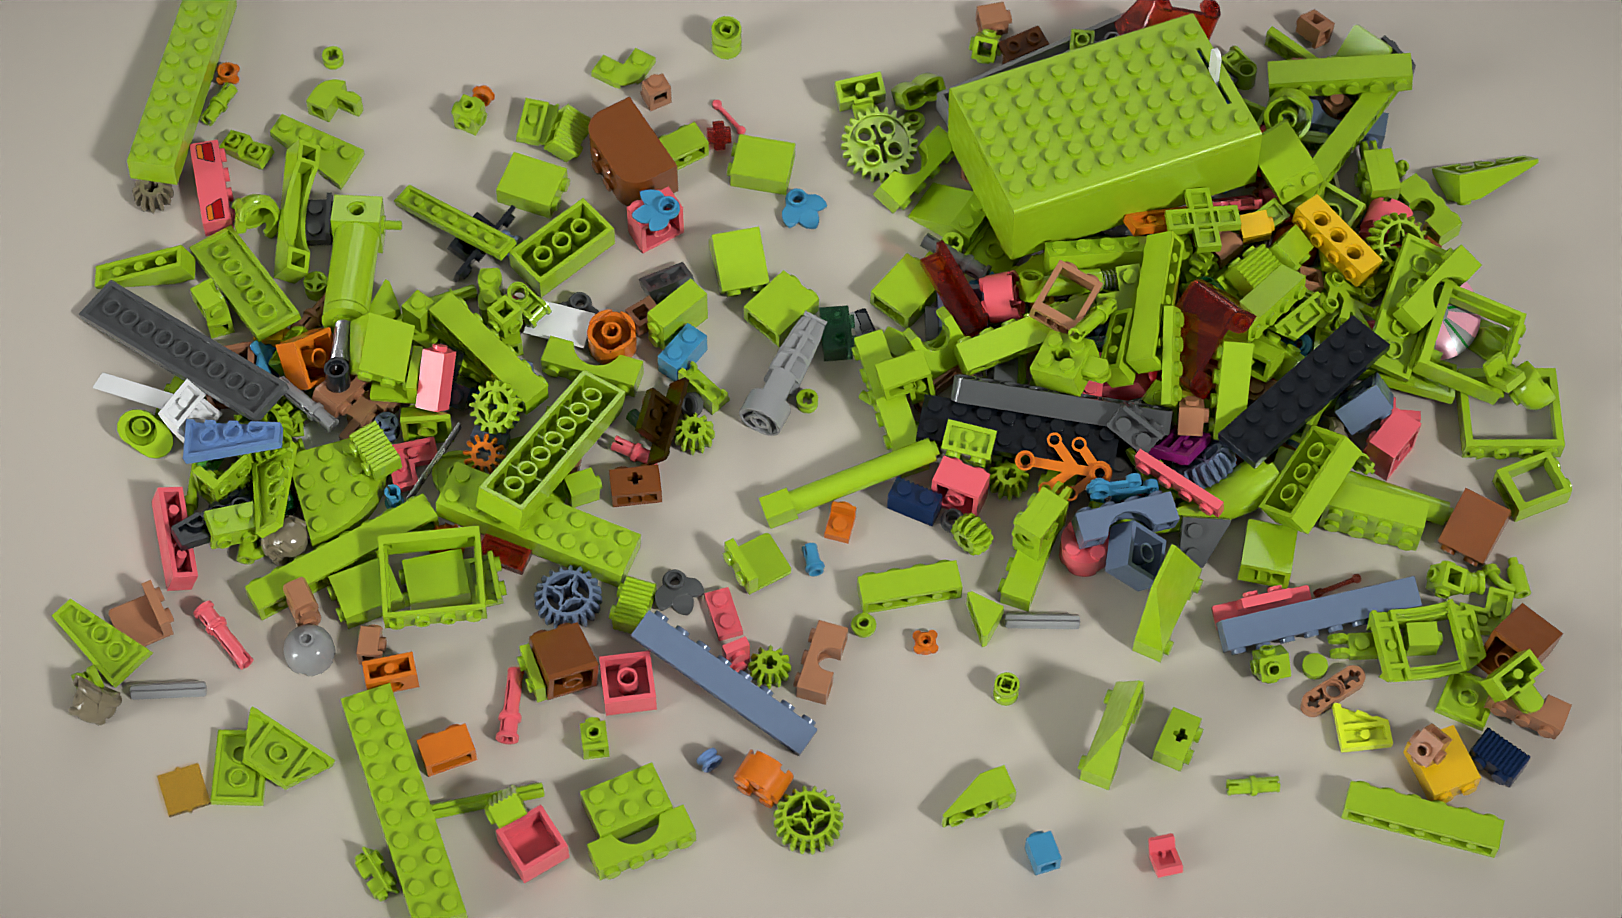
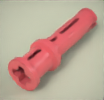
(217, 626)
(510, 715)

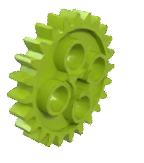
(899, 138)

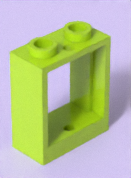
(1511, 496)

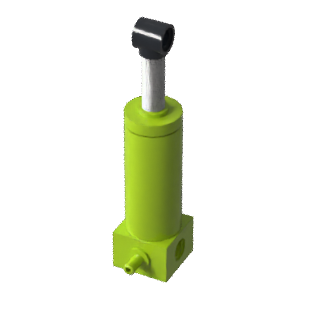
(358, 237)

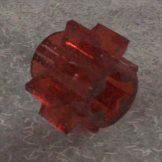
(719, 135)

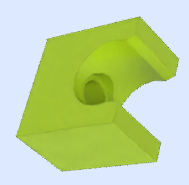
(940, 350)

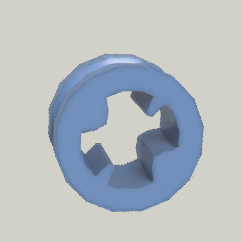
(709, 760)

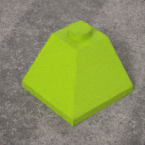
(422, 423)

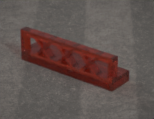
(955, 290)

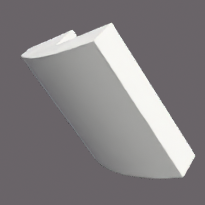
(187, 404)

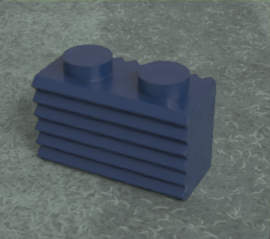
(914, 501)
(1498, 757)

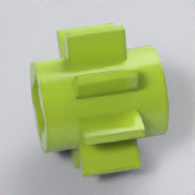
(1203, 264)

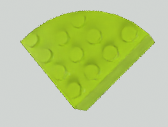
(334, 490)

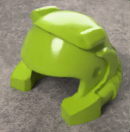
(254, 211)

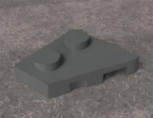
(1201, 536)

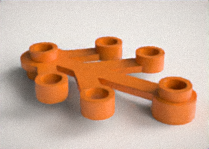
(1068, 467)

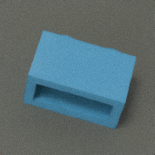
(685, 347)

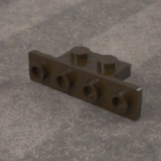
(659, 418)

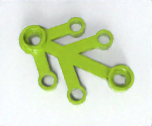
(1336, 285)

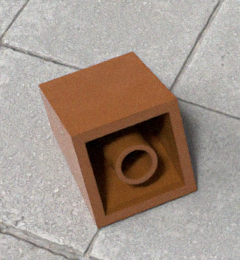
(1474, 527)
(1517, 633)
(564, 660)

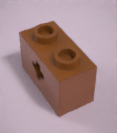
(645, 492)

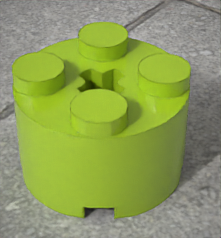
(1289, 101)

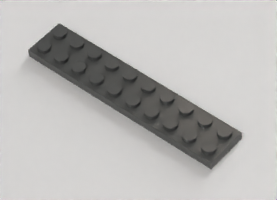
(184, 351)

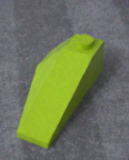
(1474, 182)

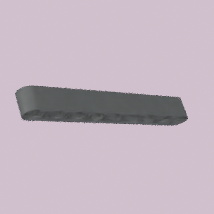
(1047, 402)

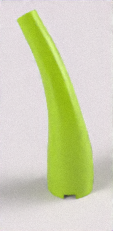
(1240, 492)

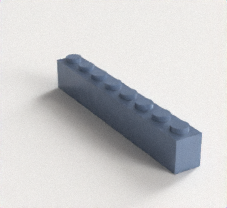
(1315, 615)
(724, 683)

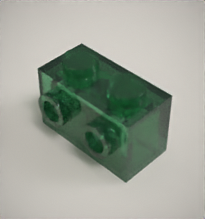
(837, 334)

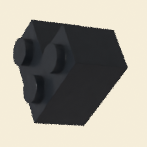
(461, 386)

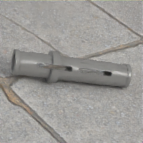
(314, 410)

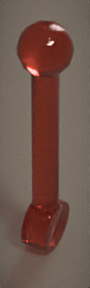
(1356, 578)

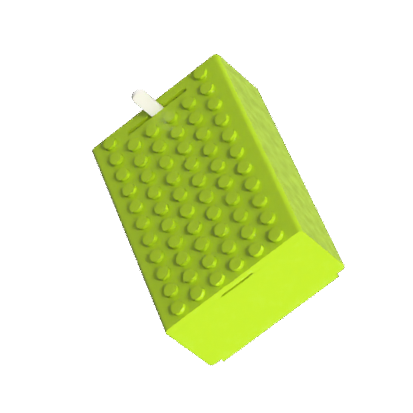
(1102, 134)

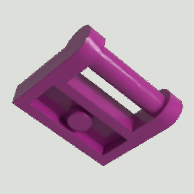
(1180, 448)

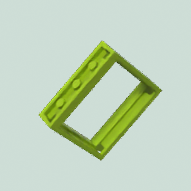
(1481, 306)
(1506, 448)
(430, 541)

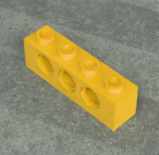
(1336, 240)

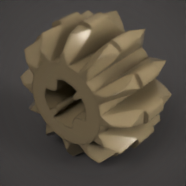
(152, 195)

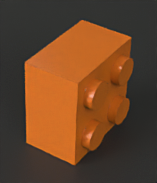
(305, 357)

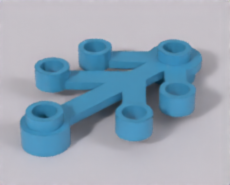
(1101, 488)

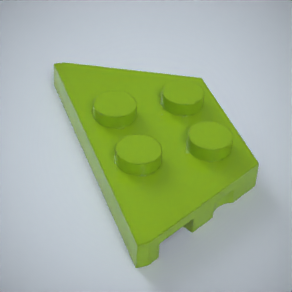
(280, 752)

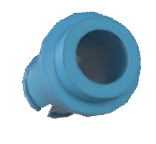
(393, 497)
(814, 565)

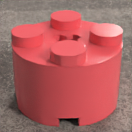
(1378, 209)
(1001, 296)
(1081, 561)

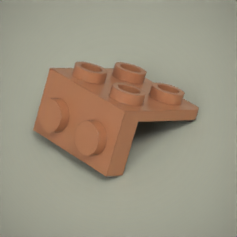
(144, 617)

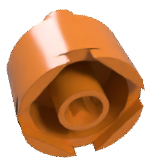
(611, 336)
(763, 778)

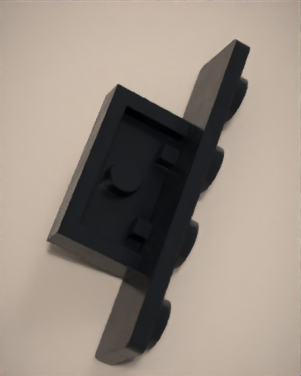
(470, 253)

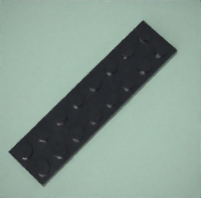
(1303, 391)
(1018, 431)

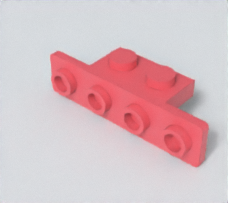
(1254, 603)

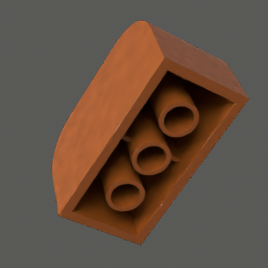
(629, 153)

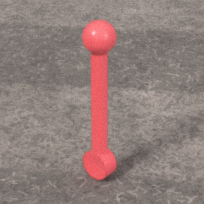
(717, 105)

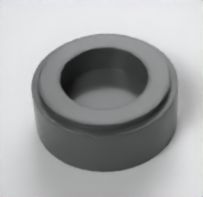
(692, 403)

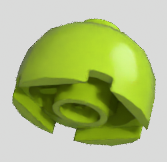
(1533, 391)

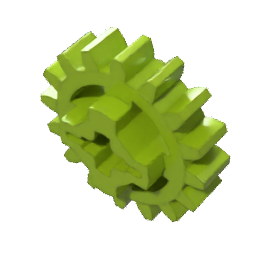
(507, 407)

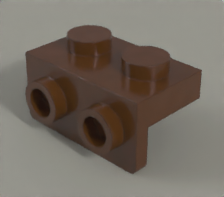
(1022, 44)

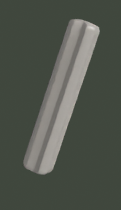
(1042, 621)
(168, 690)

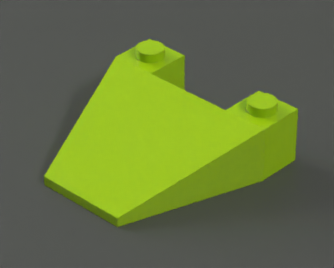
(1168, 595)
(1104, 754)

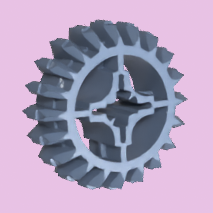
(1209, 466)
(552, 588)

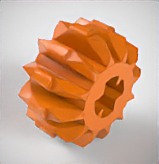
(488, 447)

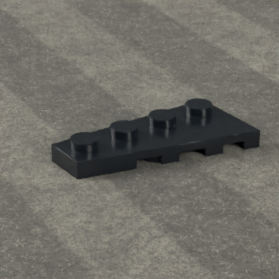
(194, 531)

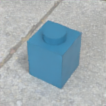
(1042, 852)

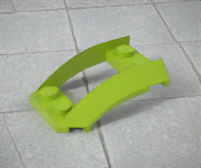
(1295, 323)
(1391, 650)

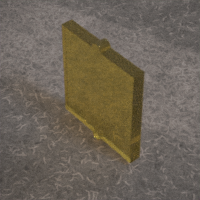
(183, 790)

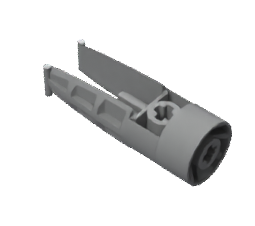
(767, 408)

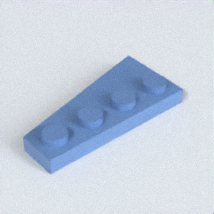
(223, 440)

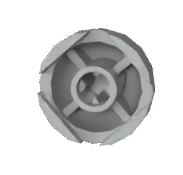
(309, 650)

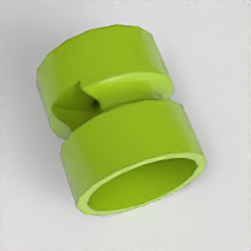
(726, 37)

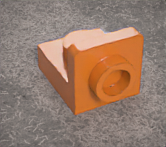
(840, 522)

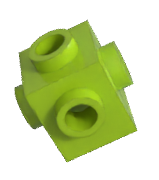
(979, 52)
(469, 114)
(505, 316)
(1446, 579)
(1270, 663)

